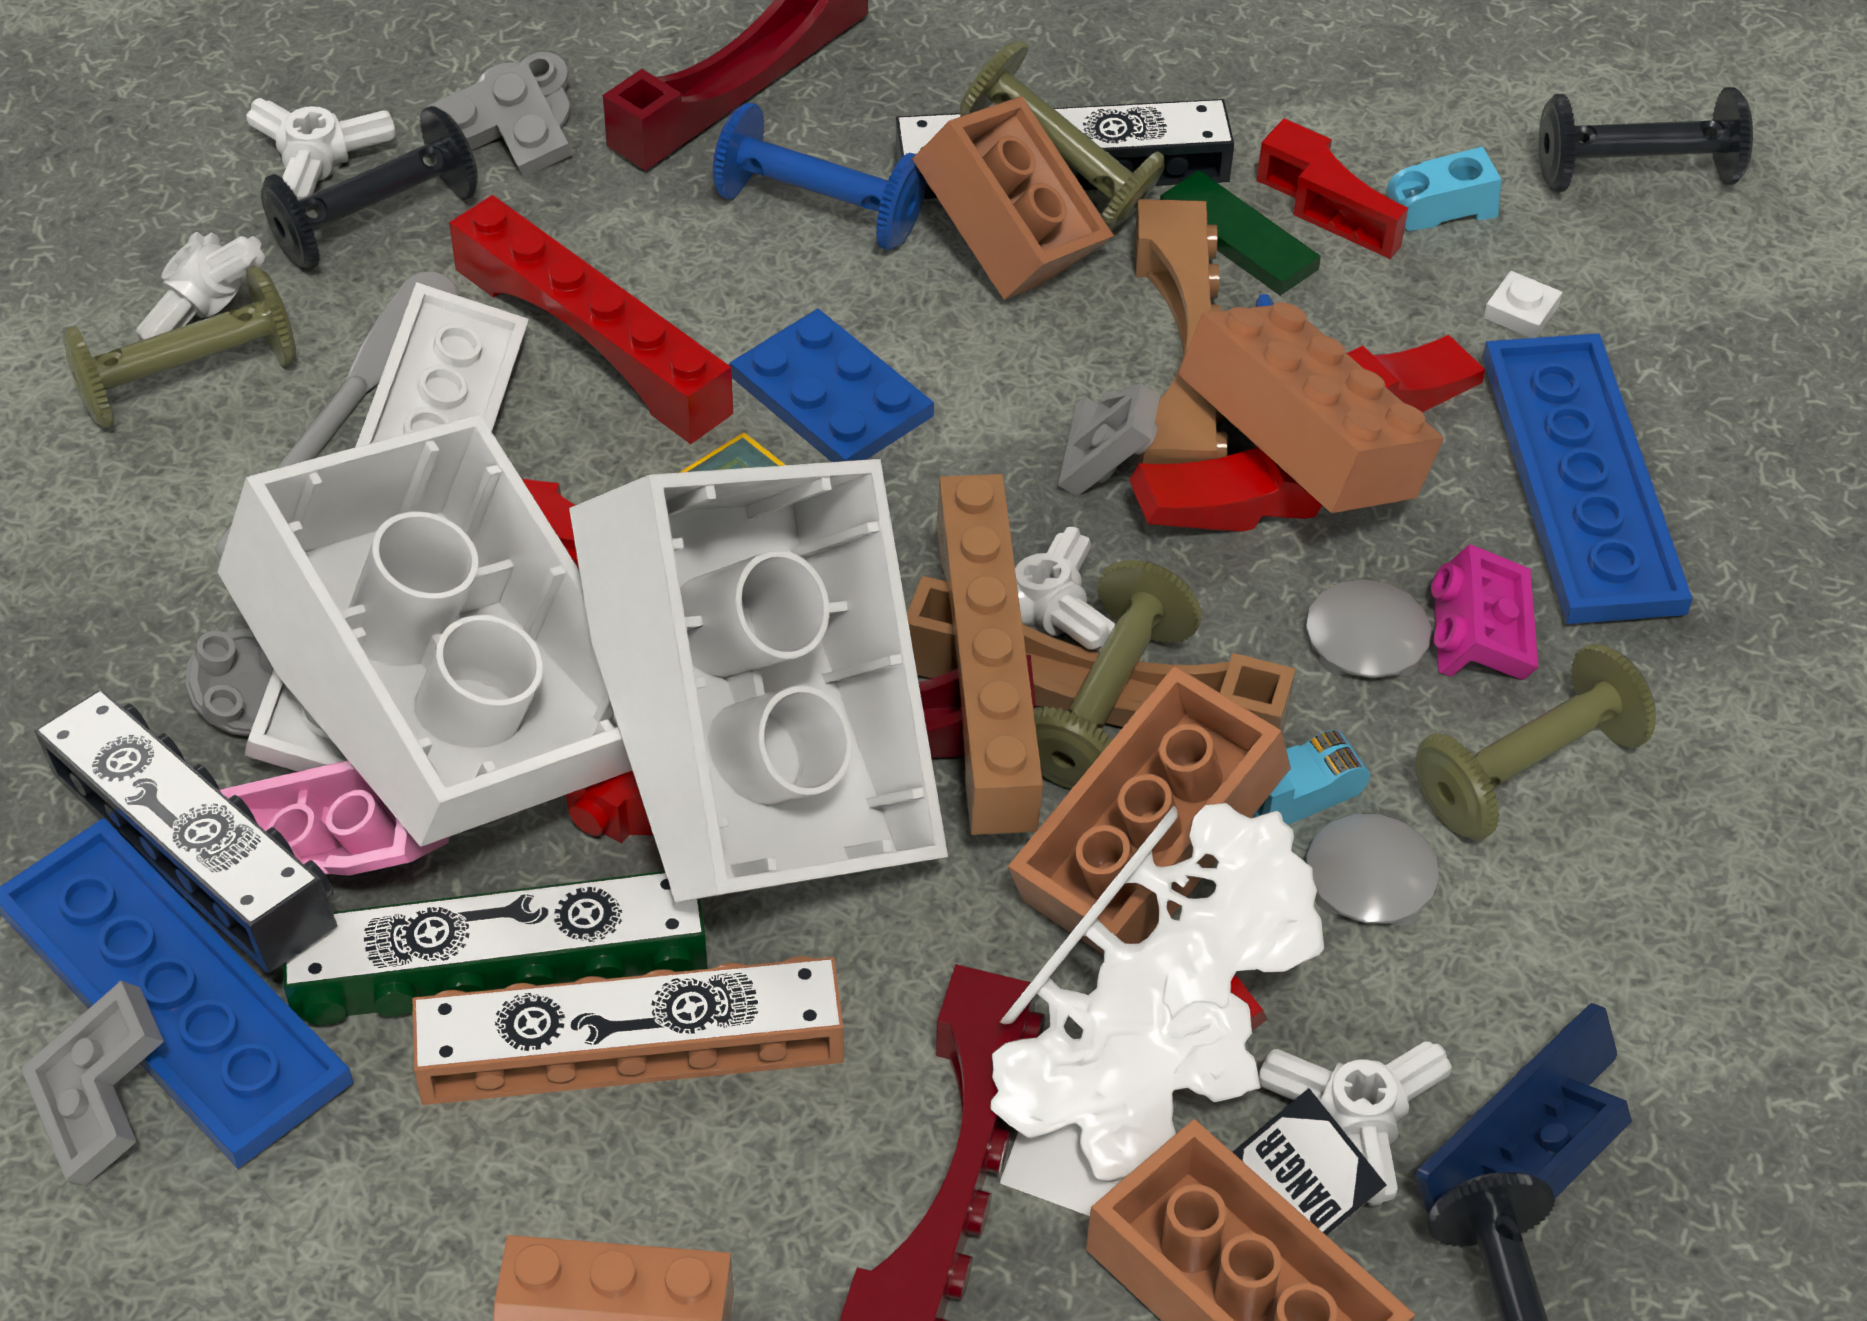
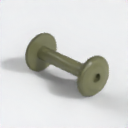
(997, 85)
(262, 318)
(1147, 607)
(1608, 696)

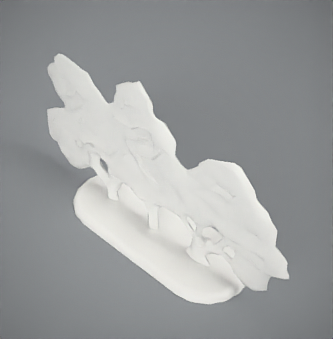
(1163, 1004)

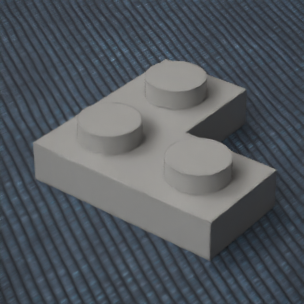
(513, 108)
(76, 1079)

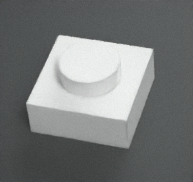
(1523, 304)

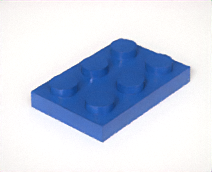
(831, 389)

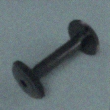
(1728, 142)
(443, 145)
(1493, 1214)

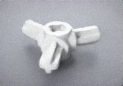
(314, 140)
(200, 281)
(1053, 594)
(1363, 1097)

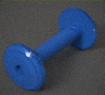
(743, 152)

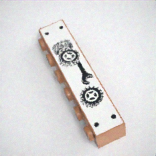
(627, 1030)

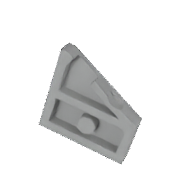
(1107, 435)

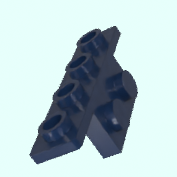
(1542, 1119)

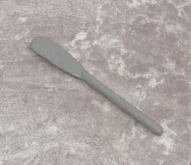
(362, 377)

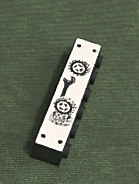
(1186, 133)
(189, 829)

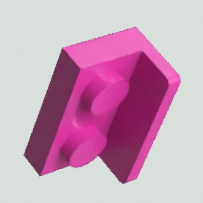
(1484, 614)

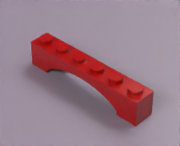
(667, 368)

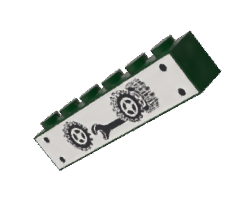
(491, 941)

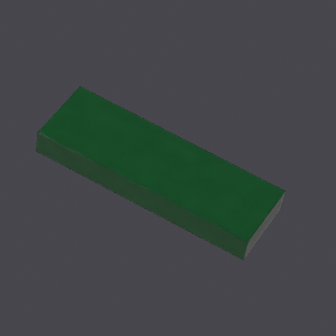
(1249, 236)

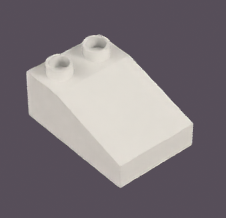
(427, 625)
(762, 672)

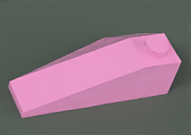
(332, 819)

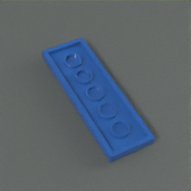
(1585, 480)
(230, 1042)

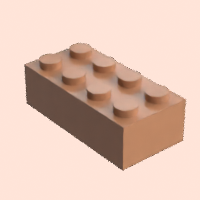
(1310, 406)
(1176, 751)
(1219, 1244)

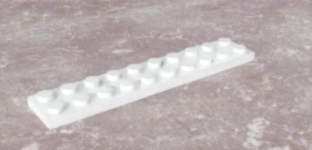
(443, 367)

